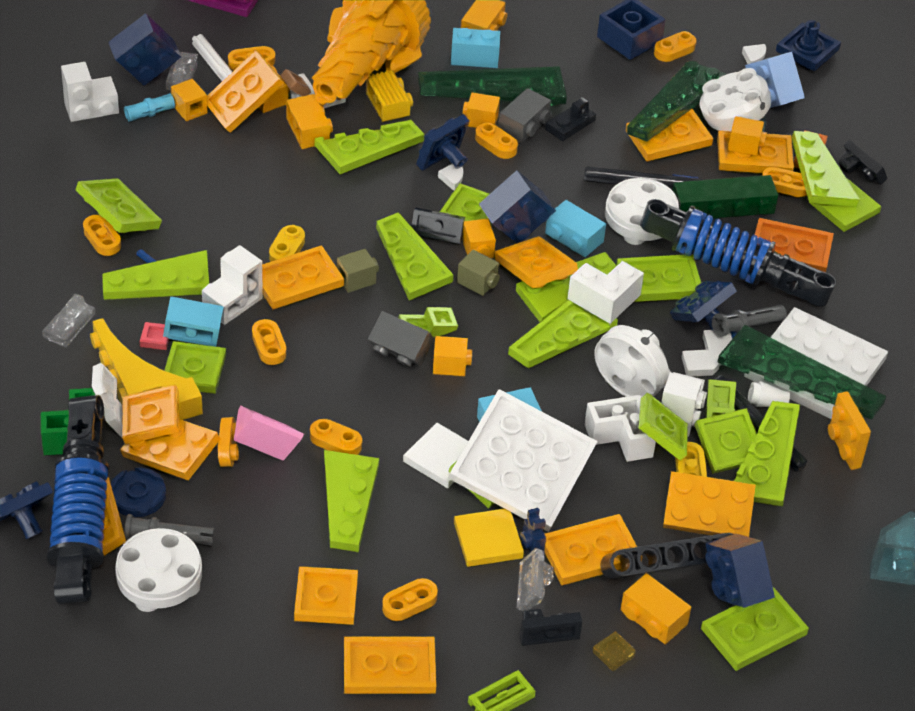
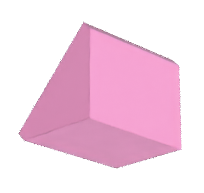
(265, 434)

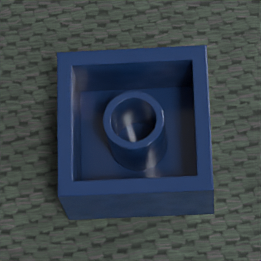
(631, 28)
(144, 49)
(517, 207)
(739, 570)

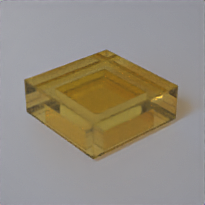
(614, 651)

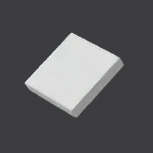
(436, 453)

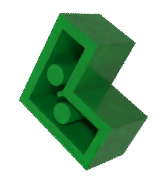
(55, 425)

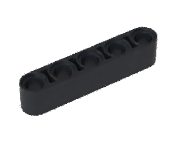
(657, 557)

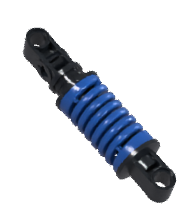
(735, 251)
(79, 502)

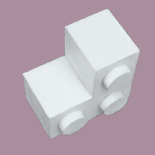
(86, 96)
(238, 285)
(603, 293)
(684, 397)
(619, 421)

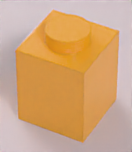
(189, 99)
(481, 109)
(747, 136)
(479, 237)
(451, 356)

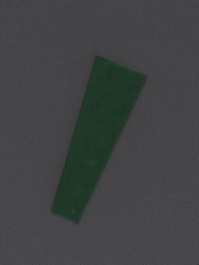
(503, 83)
(673, 100)
(775, 361)

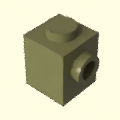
(357, 269)
(478, 272)

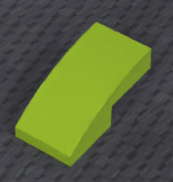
(435, 320)
(720, 397)

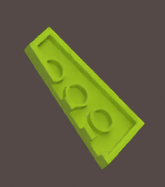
(368, 145)
(820, 172)
(412, 259)
(161, 278)
(554, 294)
(557, 333)
(771, 454)
(349, 493)

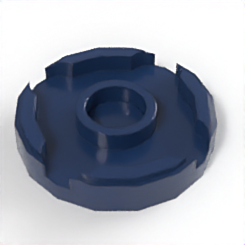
(138, 492)

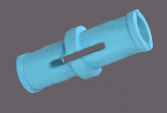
(149, 107)

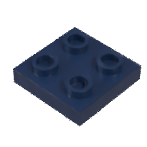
(809, 45)
(444, 143)
(703, 302)
(22, 504)

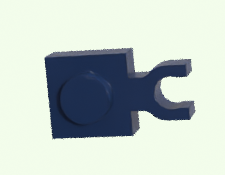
(532, 534)

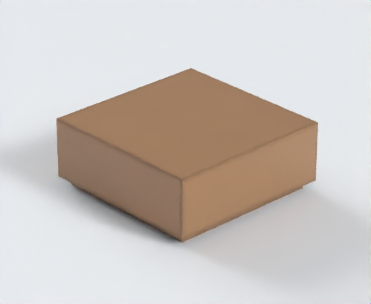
(295, 83)

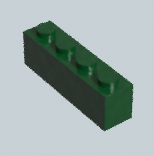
(728, 196)

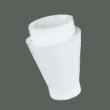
(762, 394)

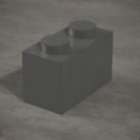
(525, 115)
(400, 339)

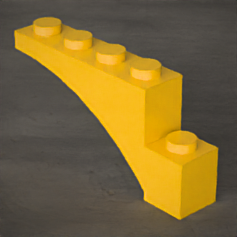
(139, 376)

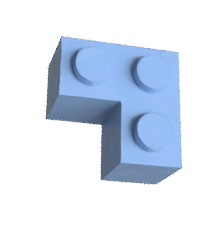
(781, 78)

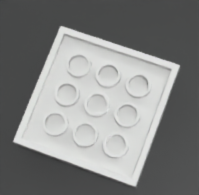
(828, 346)
(522, 459)

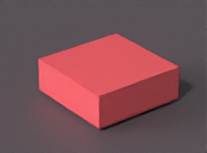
(153, 337)

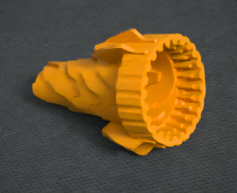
(366, 36)

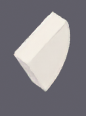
(754, 53)
(451, 176)

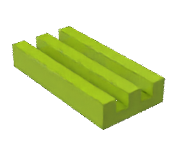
(506, 699)

